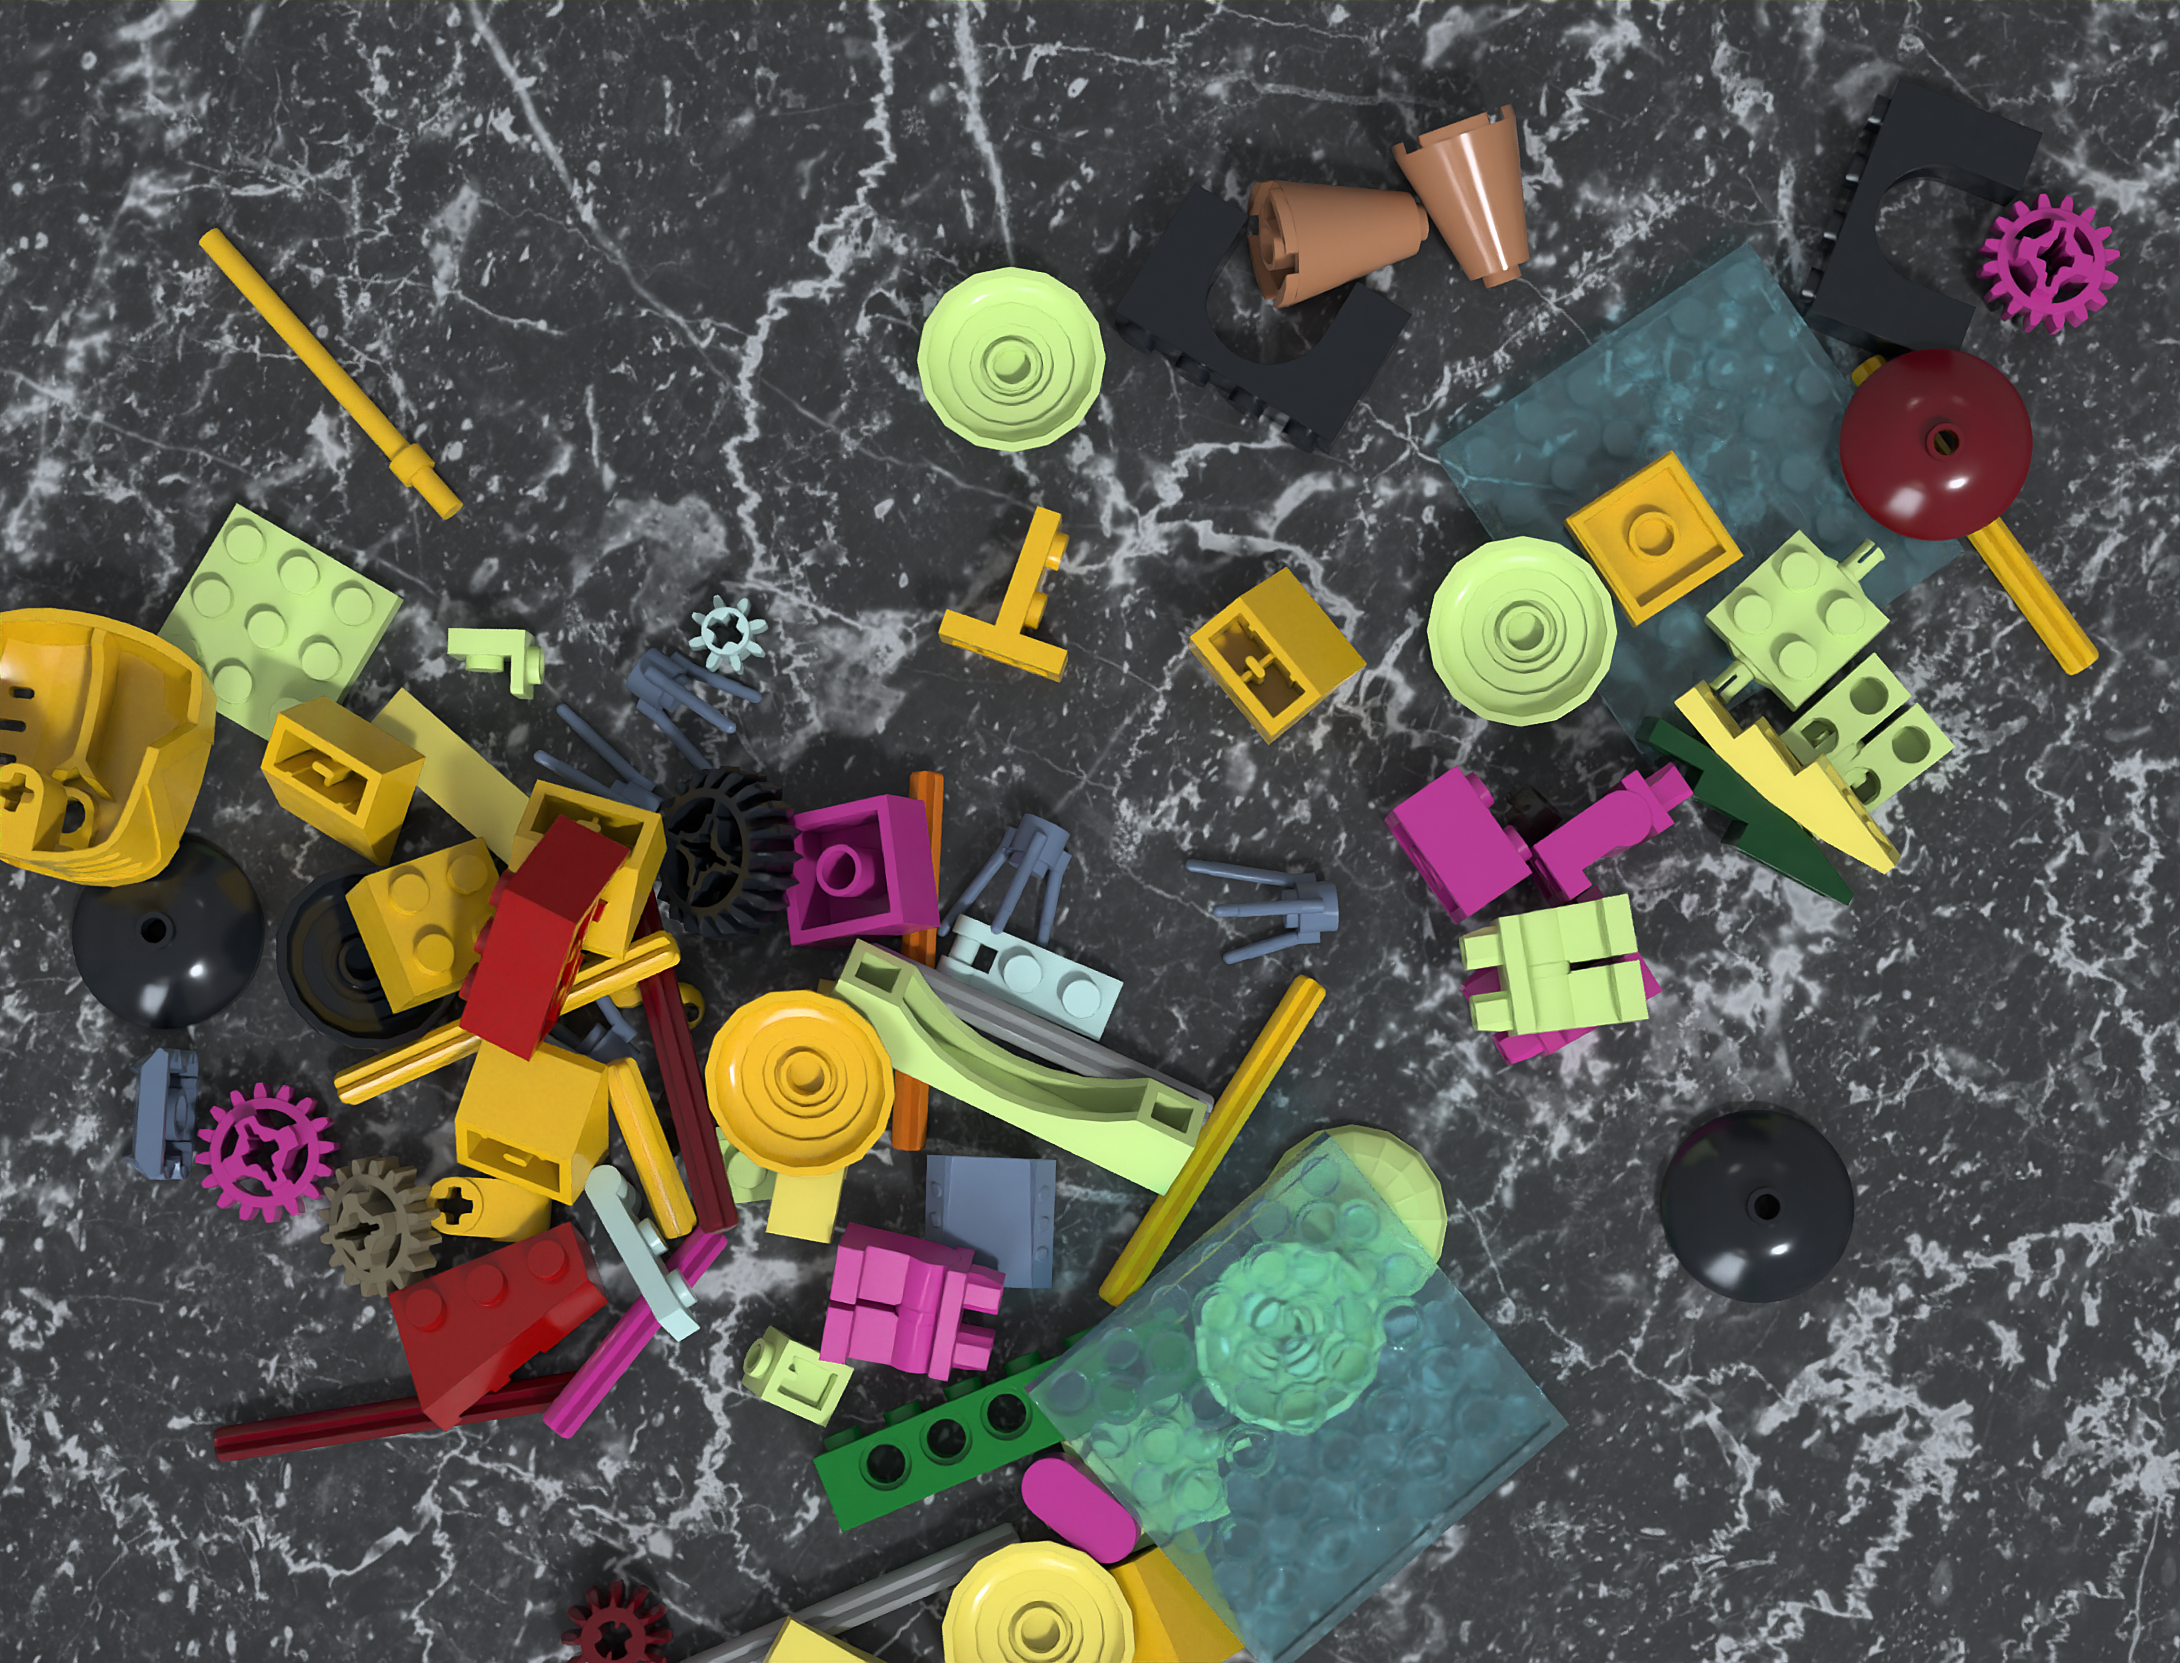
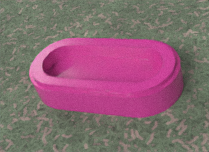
(1079, 1507)

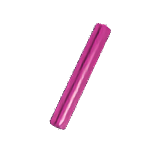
(626, 1340)

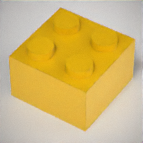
(425, 921)

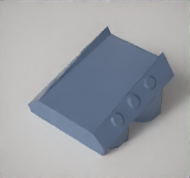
(165, 1114)
(996, 1209)

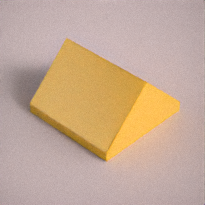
(1169, 1614)

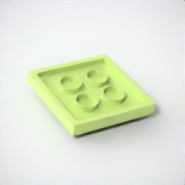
(276, 621)

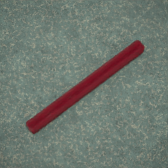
(686, 1089)
(377, 1420)

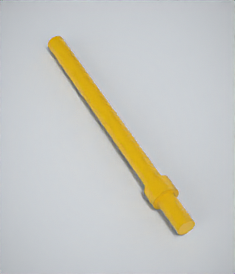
(409, 461)

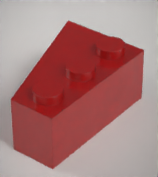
(538, 937)
(492, 1316)

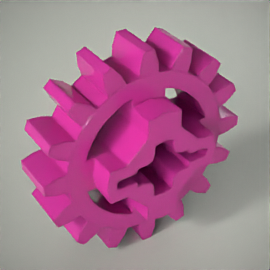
(2022, 260)
(281, 1177)

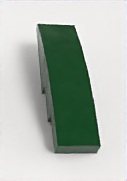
(1757, 825)

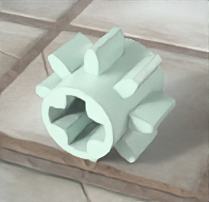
(731, 652)

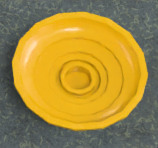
(800, 1083)

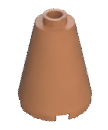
(1474, 193)
(1327, 235)

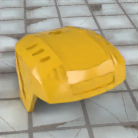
(110, 726)

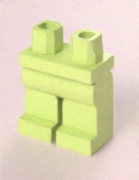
(1849, 713)
(1535, 971)

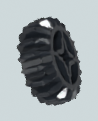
(727, 853)

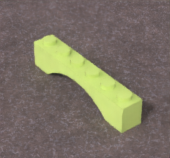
(1119, 1124)

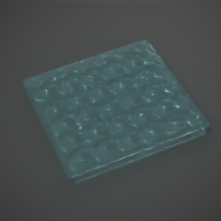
(1753, 418)
(1297, 1404)

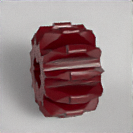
(622, 1611)

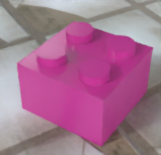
(1459, 843)
(862, 873)

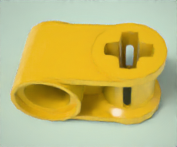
(498, 1210)

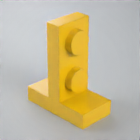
(1020, 609)

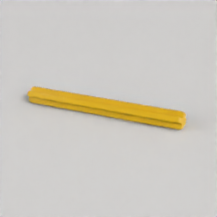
(2020, 576)
(453, 1043)
(1214, 1140)

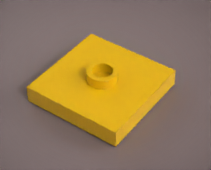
(1652, 539)

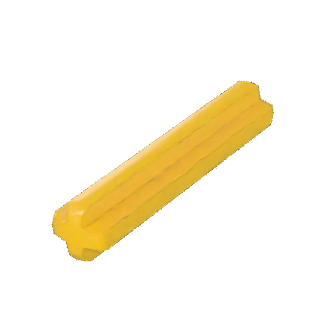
(649, 1149)

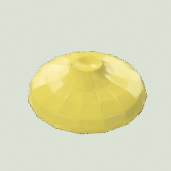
(1038, 1608)

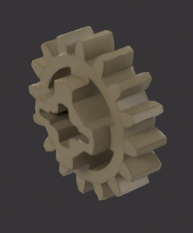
(380, 1225)

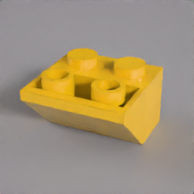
(1275, 654)
(342, 775)
(622, 823)
(535, 1119)

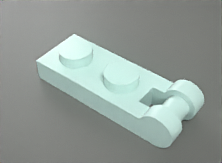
(1033, 979)
(641, 1248)

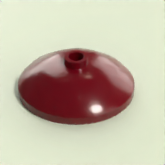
(1891, 454)

